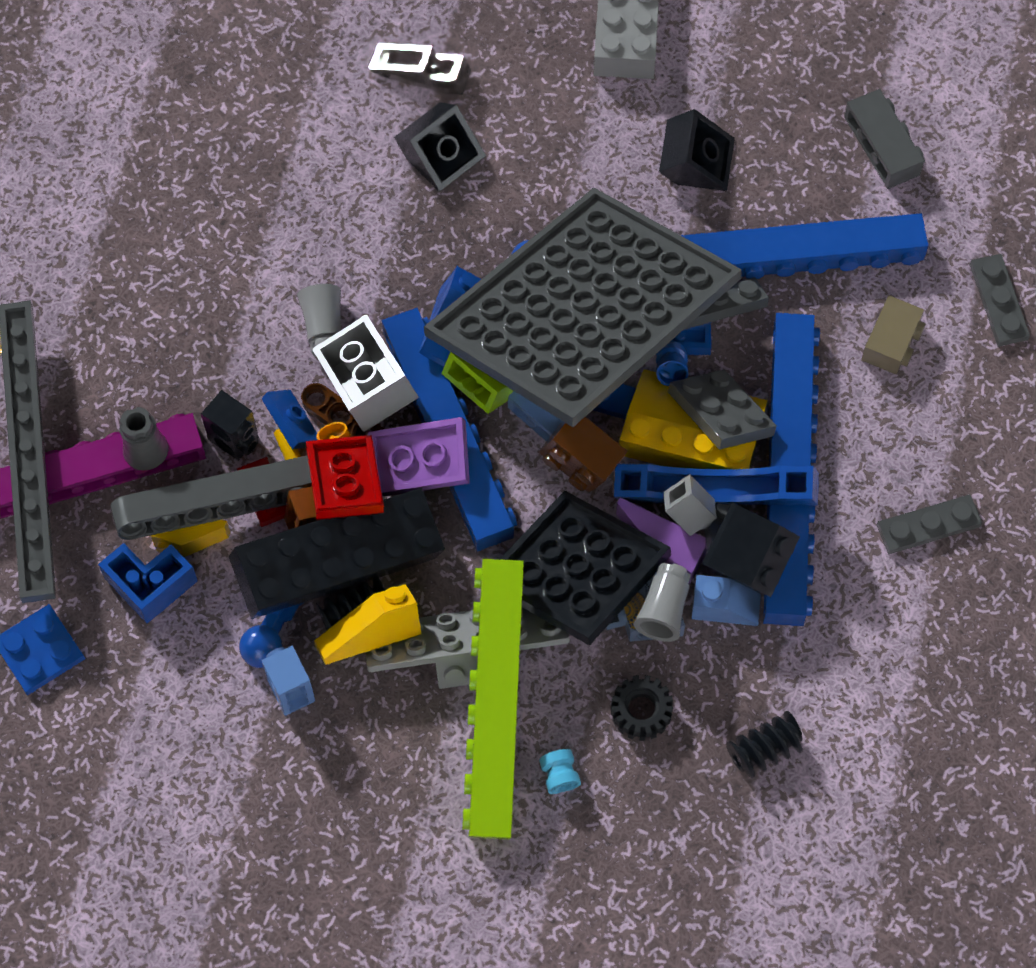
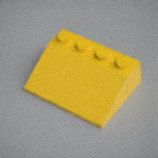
(667, 436)

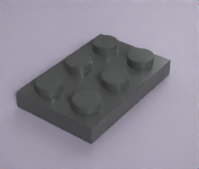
(722, 409)

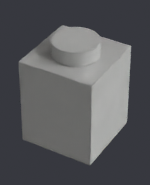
(690, 505)

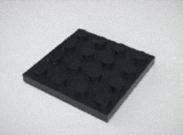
(583, 566)

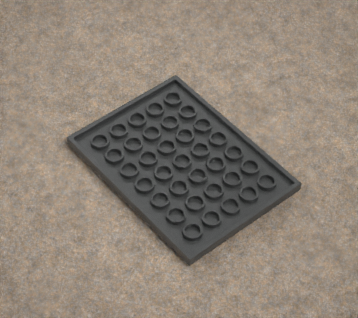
(582, 305)

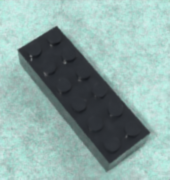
(335, 554)

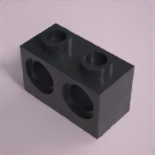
(230, 425)

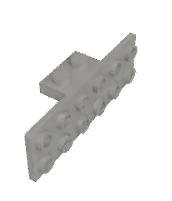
(447, 643)

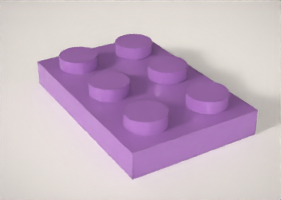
(422, 456)

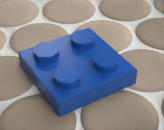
(39, 649)

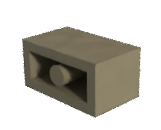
(892, 335)

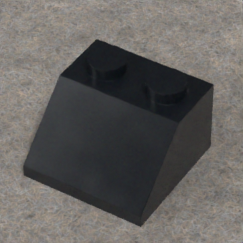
(440, 145)
(696, 152)
(751, 550)

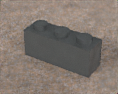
(884, 138)

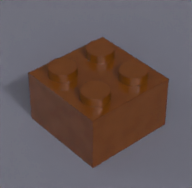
(582, 454)

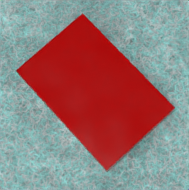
(344, 477)

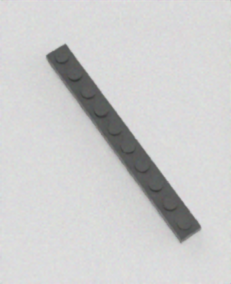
(26, 453)

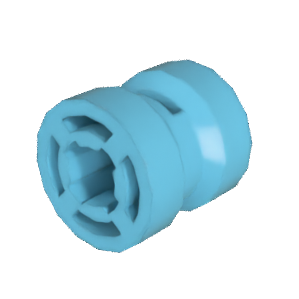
(560, 771)

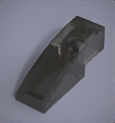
(421, 67)

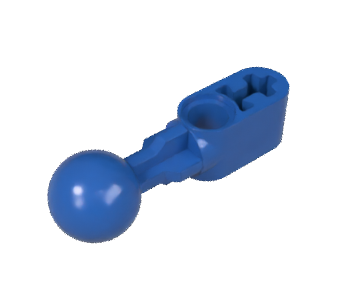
(264, 638)

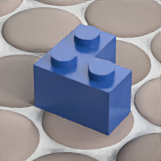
(149, 586)

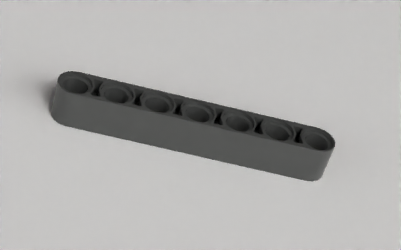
(208, 498)

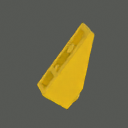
(373, 624)

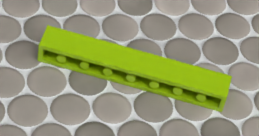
(495, 701)

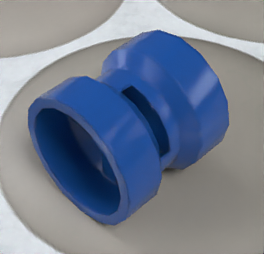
(672, 363)

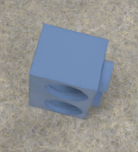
(288, 679)

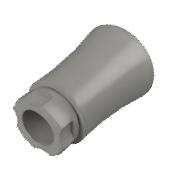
(321, 312)
(664, 604)

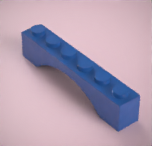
(739, 486)

